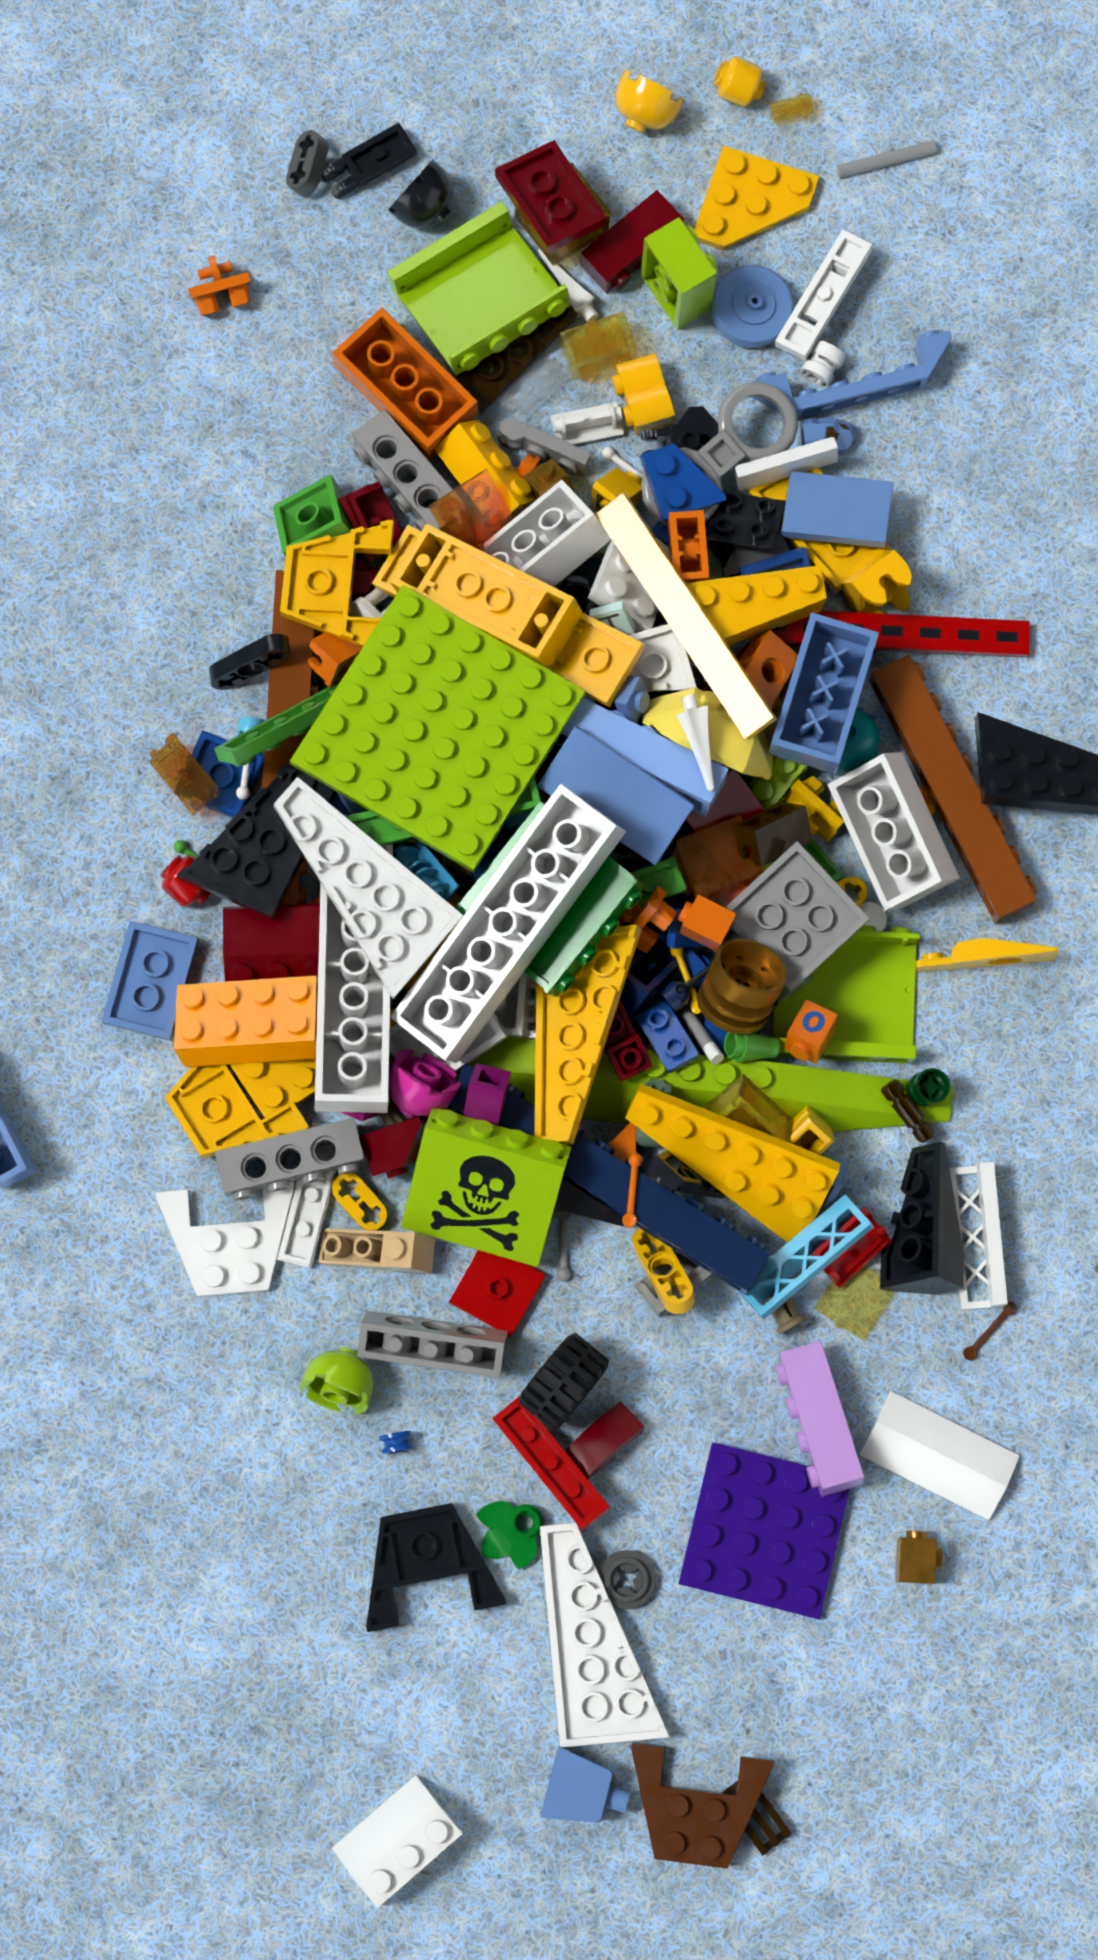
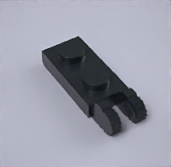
(370, 159)

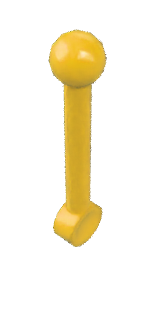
(678, 953)

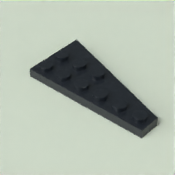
(1033, 769)

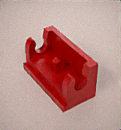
(859, 1254)

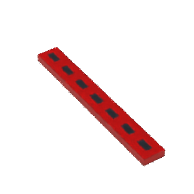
(928, 633)

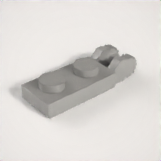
(537, 442)

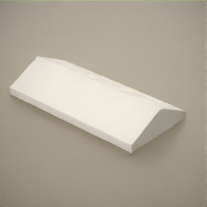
(939, 1455)

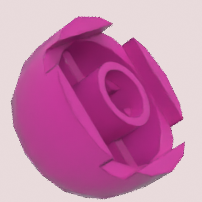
(421, 1083)

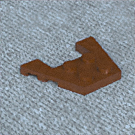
(696, 1823)

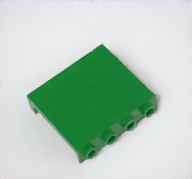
(583, 926)

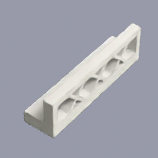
(991, 1236)

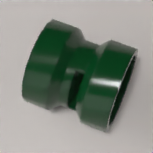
(935, 1085)

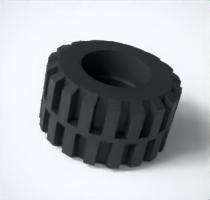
(563, 1381)

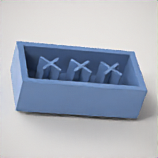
(823, 693)

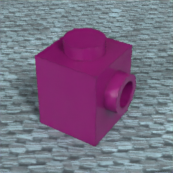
(487, 1093)

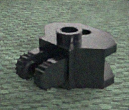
(691, 429)

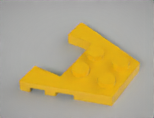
(321, 581)
(219, 1114)

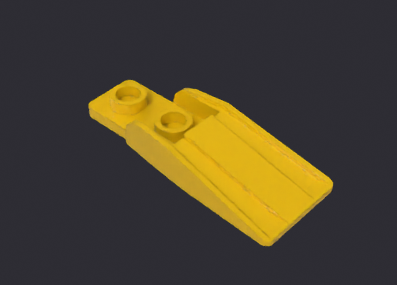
(986, 953)

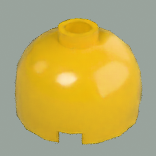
(645, 103)

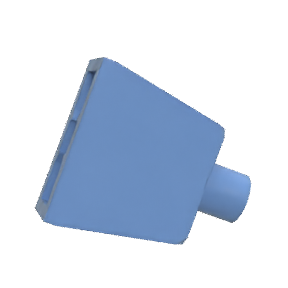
(581, 1789)

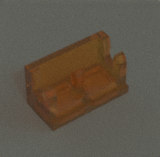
(184, 774)

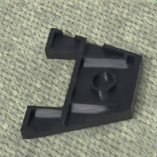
(424, 1548)

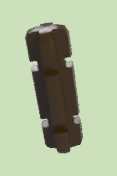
(908, 1111)

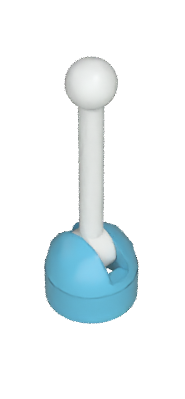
(244, 724)

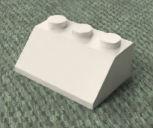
(397, 1841)

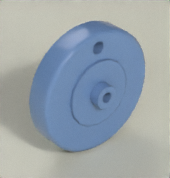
(751, 306)

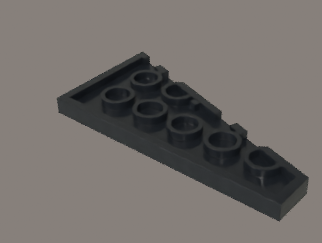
(255, 853)

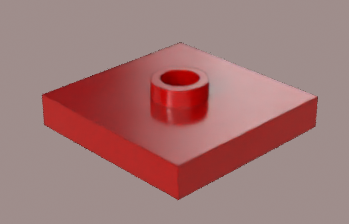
(497, 1290)

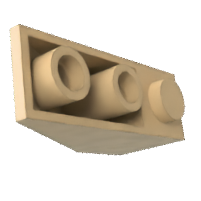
(377, 1250)

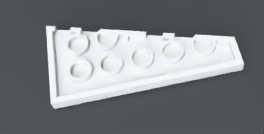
(381, 901)

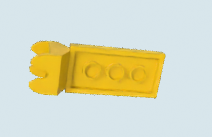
(864, 573)

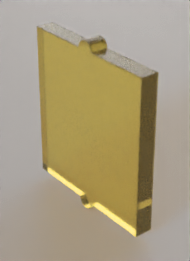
(856, 1303)

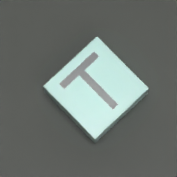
(616, 616)

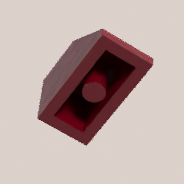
(394, 1146)

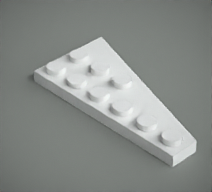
(594, 1668)

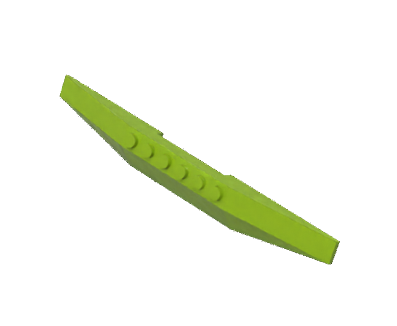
(839, 1097)

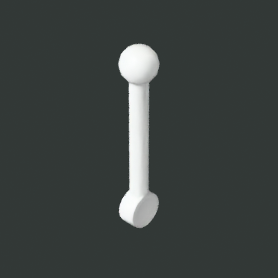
(609, 454)

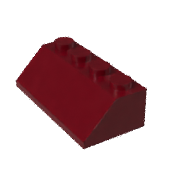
(271, 948)

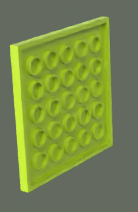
(438, 728)

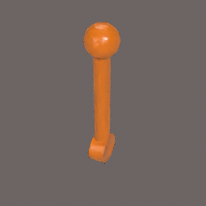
(629, 1220)

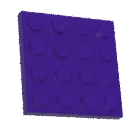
(762, 1533)

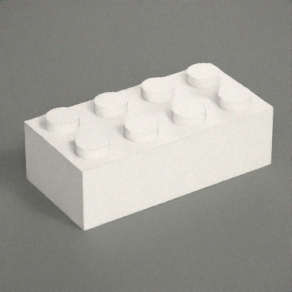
(550, 536)
(893, 831)

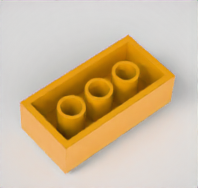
(246, 1021)

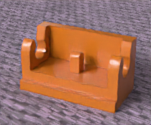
(335, 655)

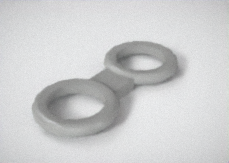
(726, 449)

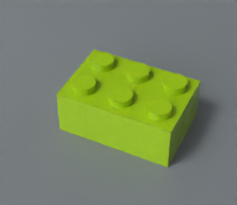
(679, 272)

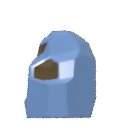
(819, 429)

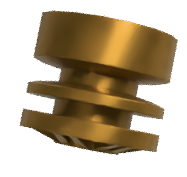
(741, 986)

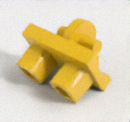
(822, 818)

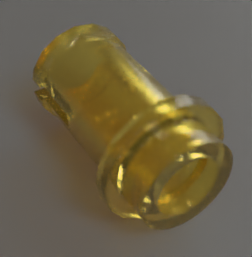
(791, 108)

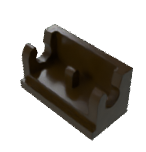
(772, 832)

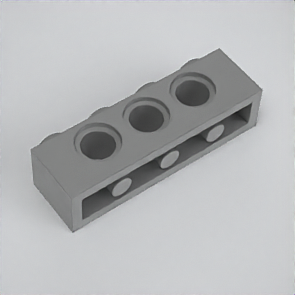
(384, 435)
(235, 1160)
(432, 1344)

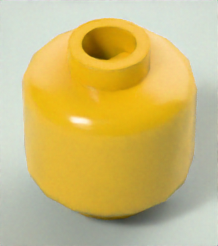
(739, 81)

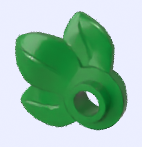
(506, 1536)

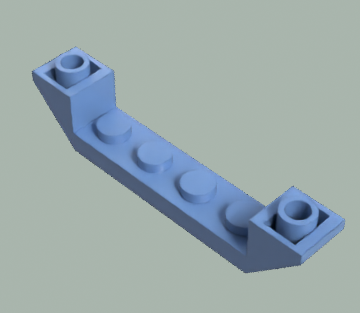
(874, 386)

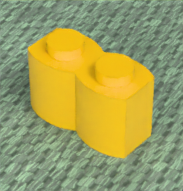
(644, 394)

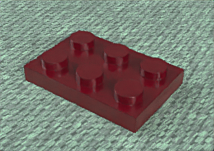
(550, 197)

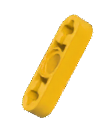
(663, 1283)

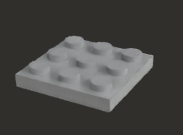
(797, 913)

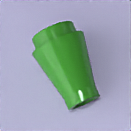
(750, 1047)

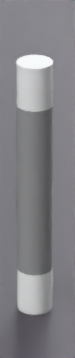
(700, 1034)

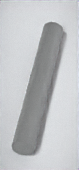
(886, 159)

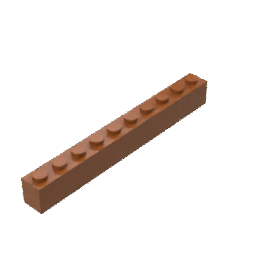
(288, 686)

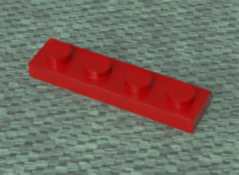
(552, 1464)

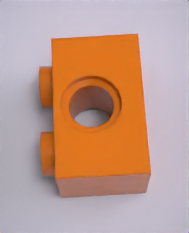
(769, 665)

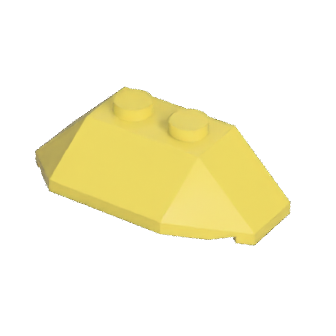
(725, 738)

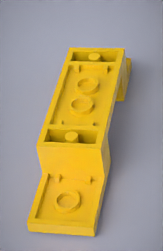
(512, 609)

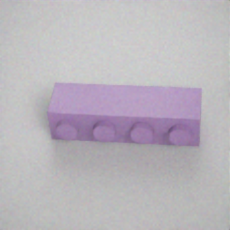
(820, 1419)

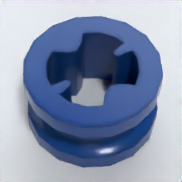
(396, 1442)

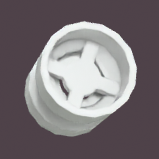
(822, 365)

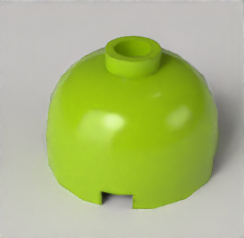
(339, 1379)

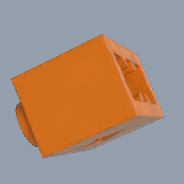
(688, 545)

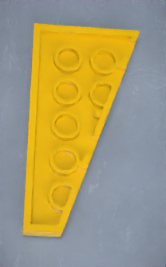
(574, 1033)

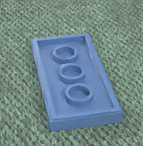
(621, 791)

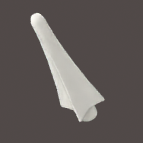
(579, 298)
(695, 725)

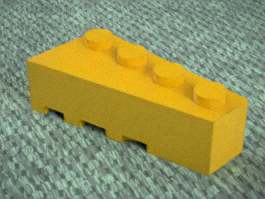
(759, 602)

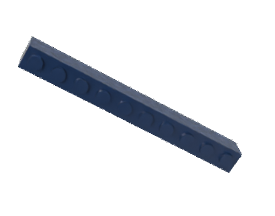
(658, 1211)

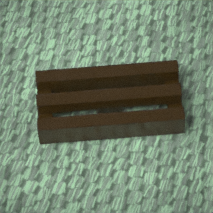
(773, 1840)

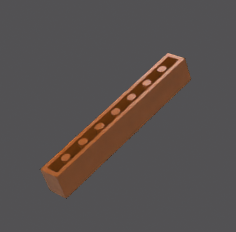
(949, 782)

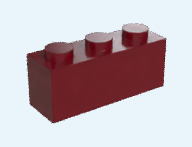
(620, 248)

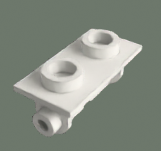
(588, 424)

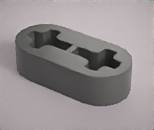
(307, 163)

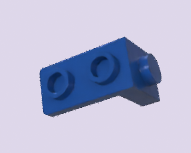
(667, 1036)

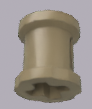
(787, 1316)

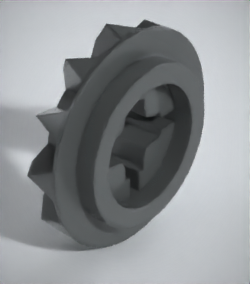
(643, 1582)

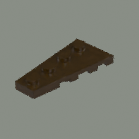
(501, 369)

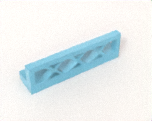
(798, 1252)

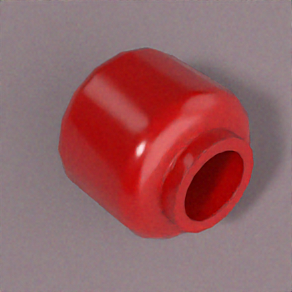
(181, 891)

